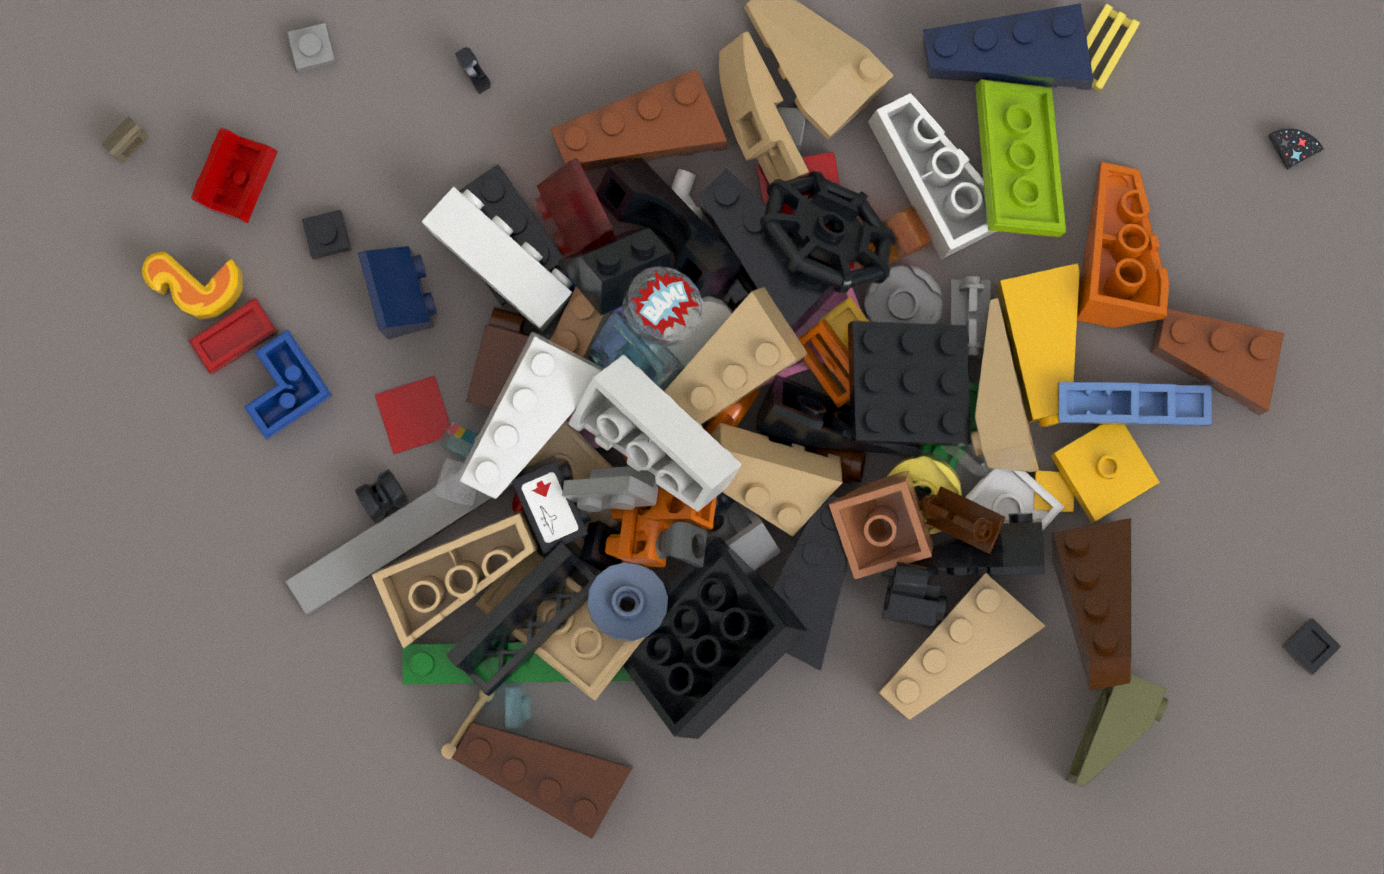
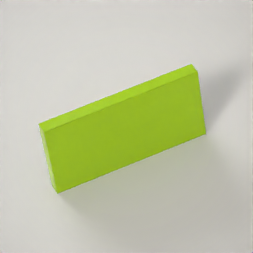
(1020, 158)

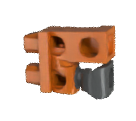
(661, 531)

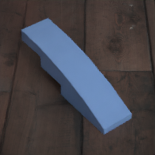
(1134, 403)

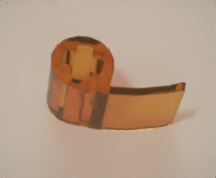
(909, 233)

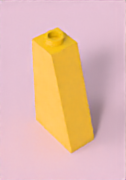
(1042, 335)

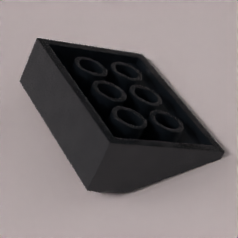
(713, 643)

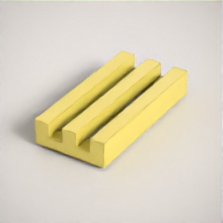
(1119, 20)

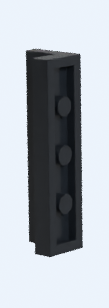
(513, 610)

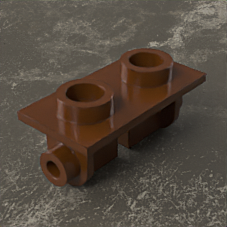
(963, 518)

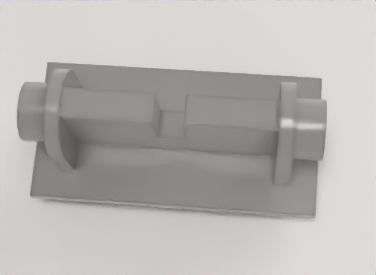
(971, 307)

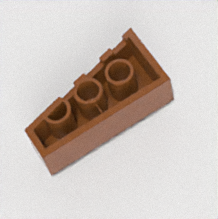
(649, 125)

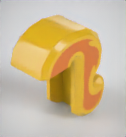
(194, 299)

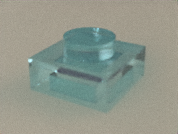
(516, 707)

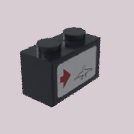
(549, 513)

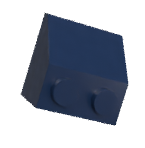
(397, 291)

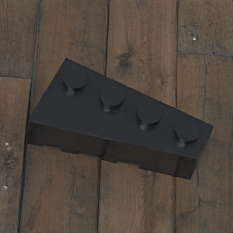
(813, 583)

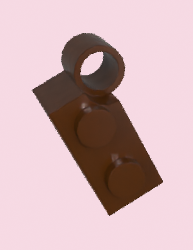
(497, 356)

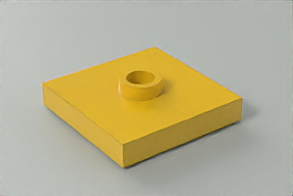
(1104, 469)

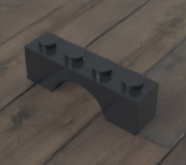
(641, 197)

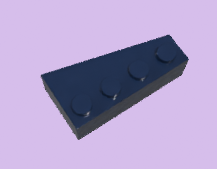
(1023, 48)

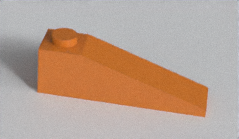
(1121, 261)

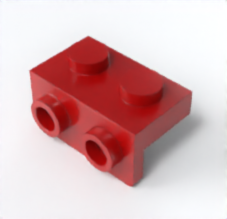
(233, 175)

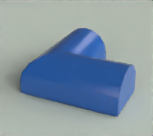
(296, 387)

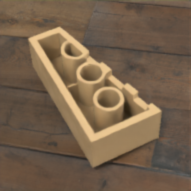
(443, 578)
(968, 639)

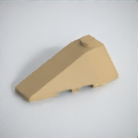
(823, 64)
(999, 415)

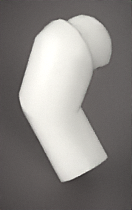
(682, 186)

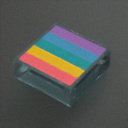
(458, 439)

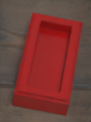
(233, 336)

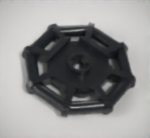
(842, 245)

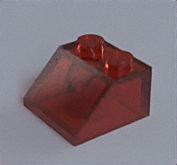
(573, 208)

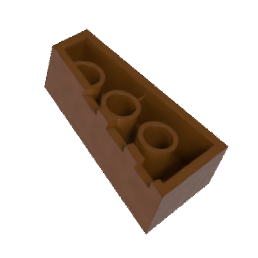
(553, 778)

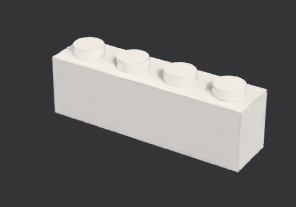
(498, 259)

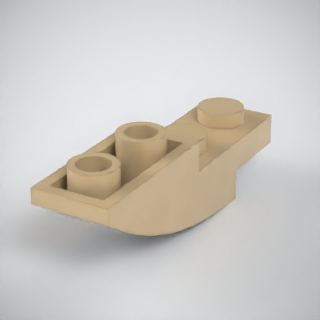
(752, 111)

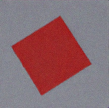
(413, 414)

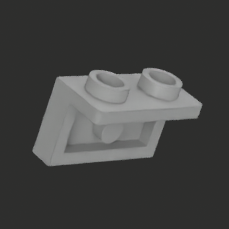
(612, 488)

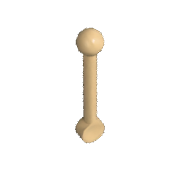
(449, 749)

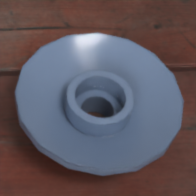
(629, 583)

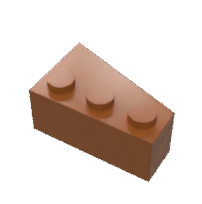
(1224, 354)

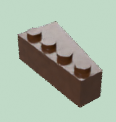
(1096, 589)

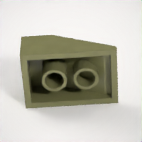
(1116, 723)

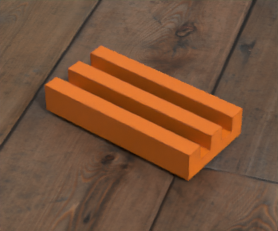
(829, 359)

